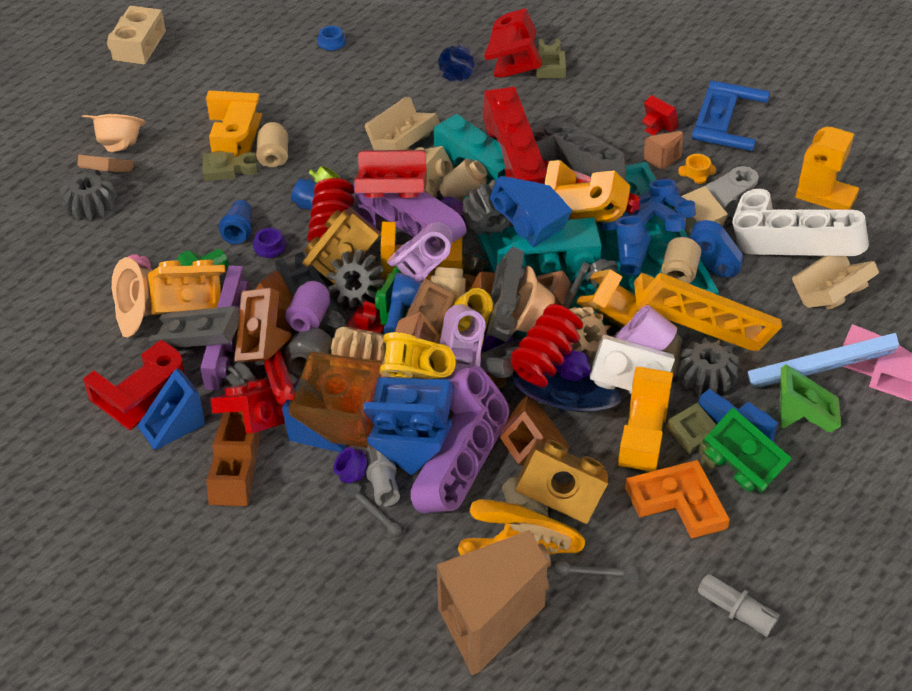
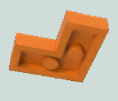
(681, 488)

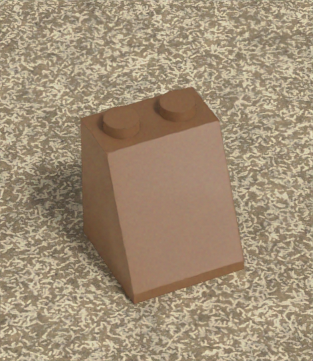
(492, 595)

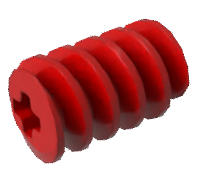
(328, 197)
(546, 344)

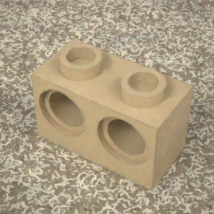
(136, 34)

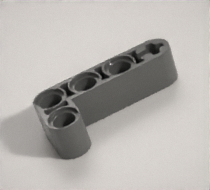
(578, 149)

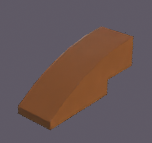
(233, 462)

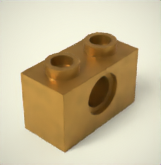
(574, 498)

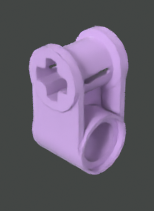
(419, 258)
(648, 329)
(464, 344)

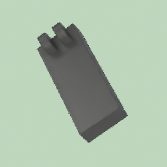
(198, 327)

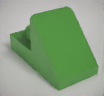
(806, 399)

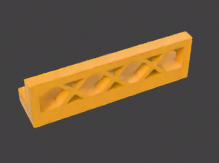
(706, 311)

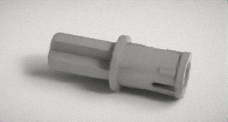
(382, 475)
(739, 605)

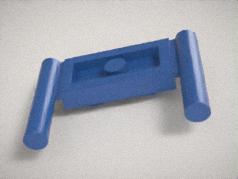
(718, 112)

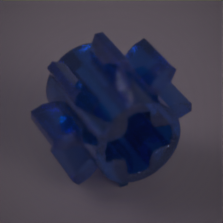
(456, 63)

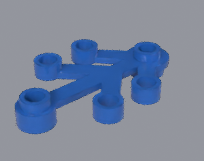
(660, 193)

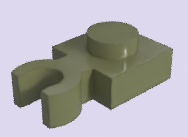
(553, 61)
(225, 165)
(690, 429)

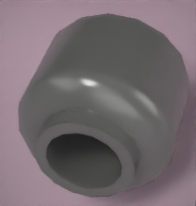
(302, 344)

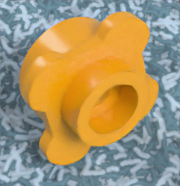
(697, 168)

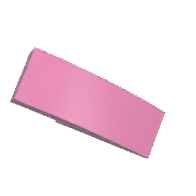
(890, 372)

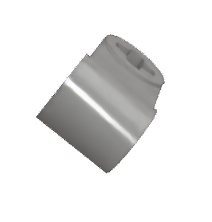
(732, 186)

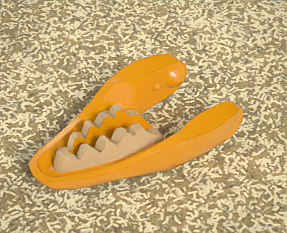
(551, 533)

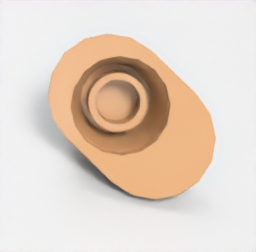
(116, 131)
(130, 295)
(532, 301)

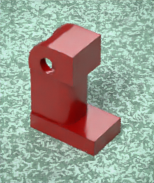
(513, 44)
(136, 393)

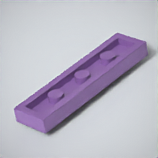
(216, 356)

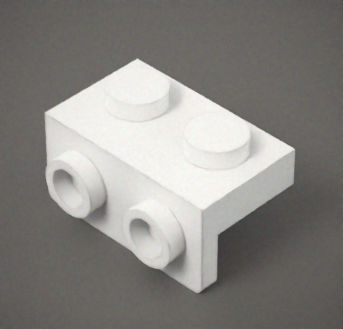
(617, 361)

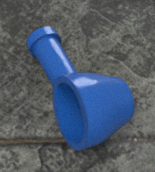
(403, 294)

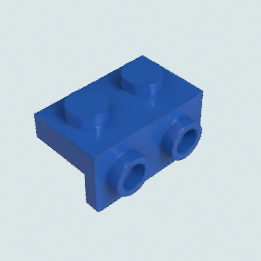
(410, 403)

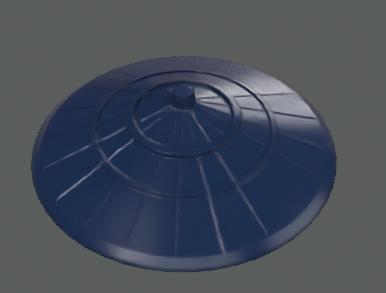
(570, 395)

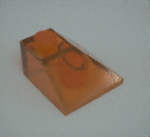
(333, 397)

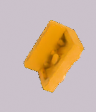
(184, 287)

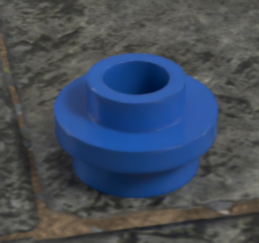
(331, 38)

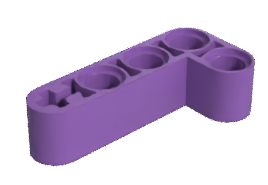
(410, 214)
(476, 425)

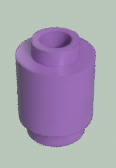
(308, 306)

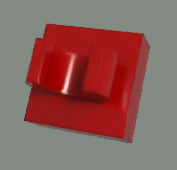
(659, 116)
(367, 319)

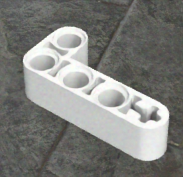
(797, 232)

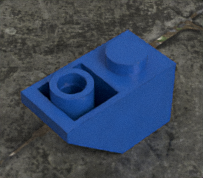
(530, 207)

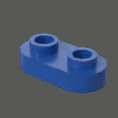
(720, 252)

